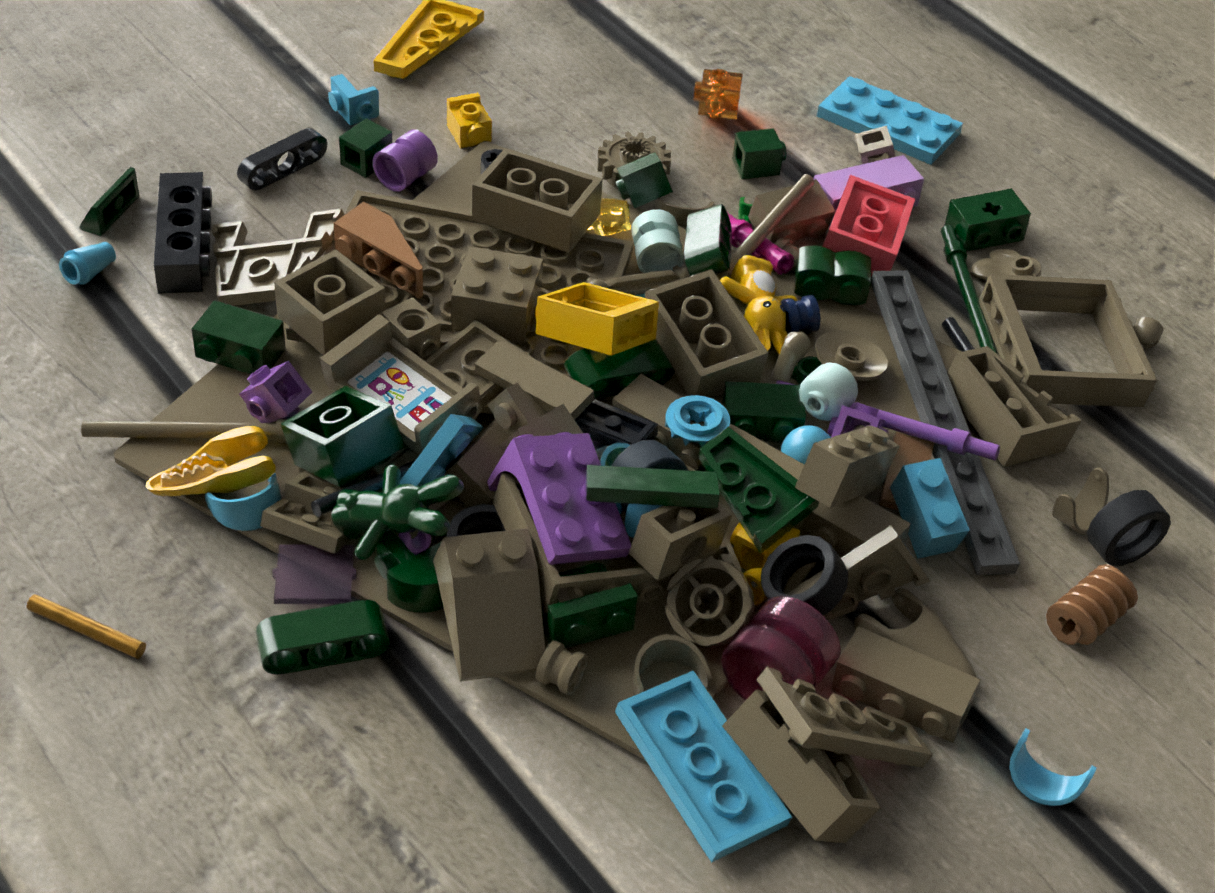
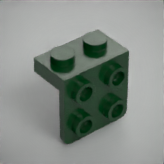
(591, 615)

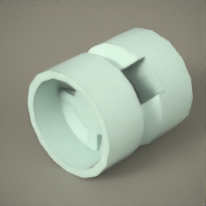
(657, 241)

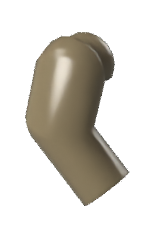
(793, 350)

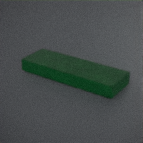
(652, 486)

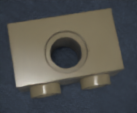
(677, 535)

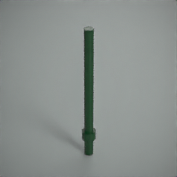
(956, 256)

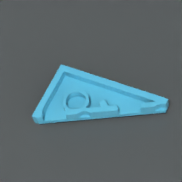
(442, 449)

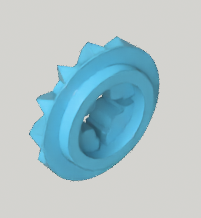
(698, 409)

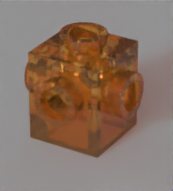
(718, 93)

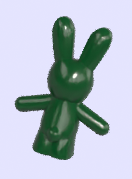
(397, 508)

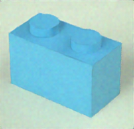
(931, 507)

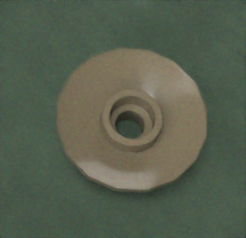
(853, 352)

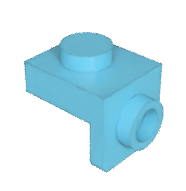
(353, 104)

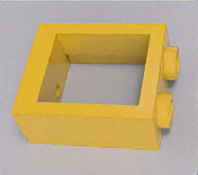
(596, 318)

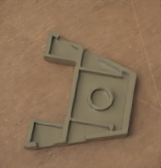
(249, 271)

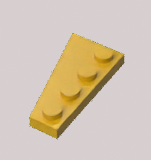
(426, 34)

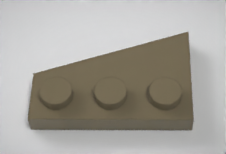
(872, 571)

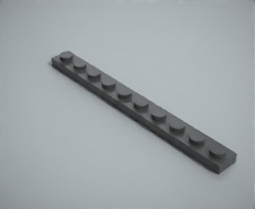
(937, 405)

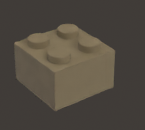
(497, 291)
(328, 300)

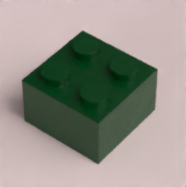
(343, 436)

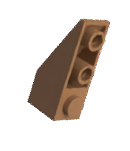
(378, 245)

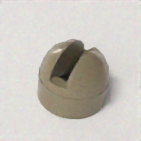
(1148, 331)

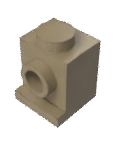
(874, 145)

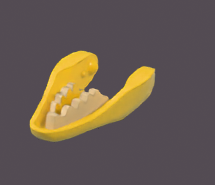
(216, 466)

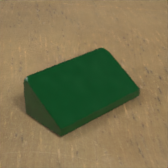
(112, 204)

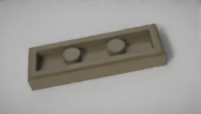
(547, 386)

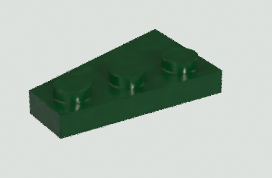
(755, 488)

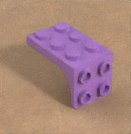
(555, 489)

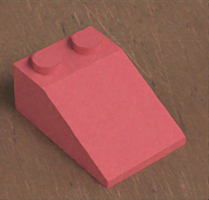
(870, 222)

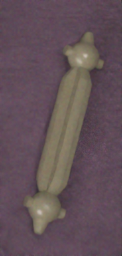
(640, 283)

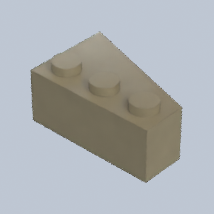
(1008, 409)
(814, 783)

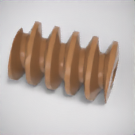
(1092, 606)

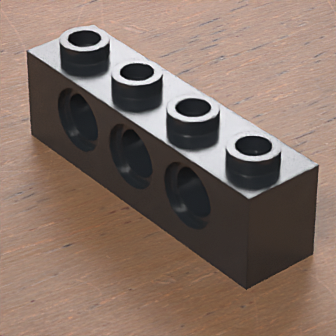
(181, 233)

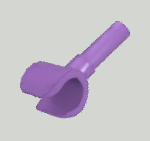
(417, 544)

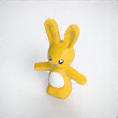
(756, 288)

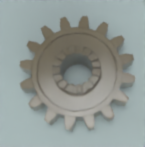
(626, 150)

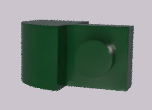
(409, 577)

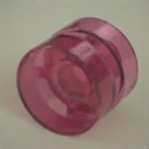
(783, 637)

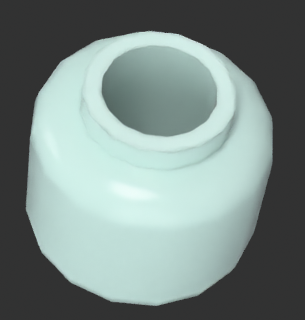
(827, 390)

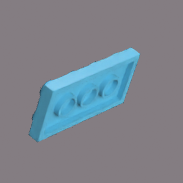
(910, 125)
(702, 766)

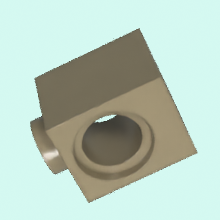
(414, 327)

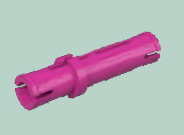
(767, 250)

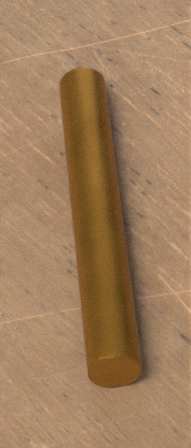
(86, 626)

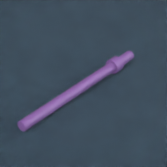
(955, 440)

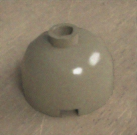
(709, 602)

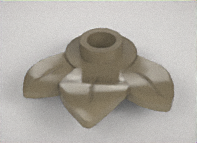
(1006, 263)

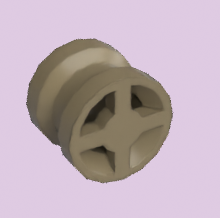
(561, 667)

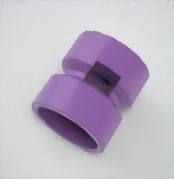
(405, 160)

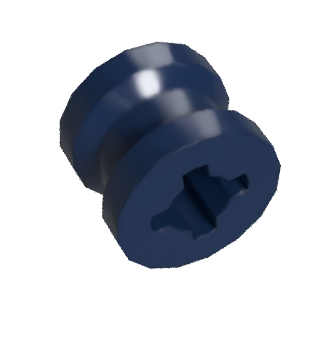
(802, 314)

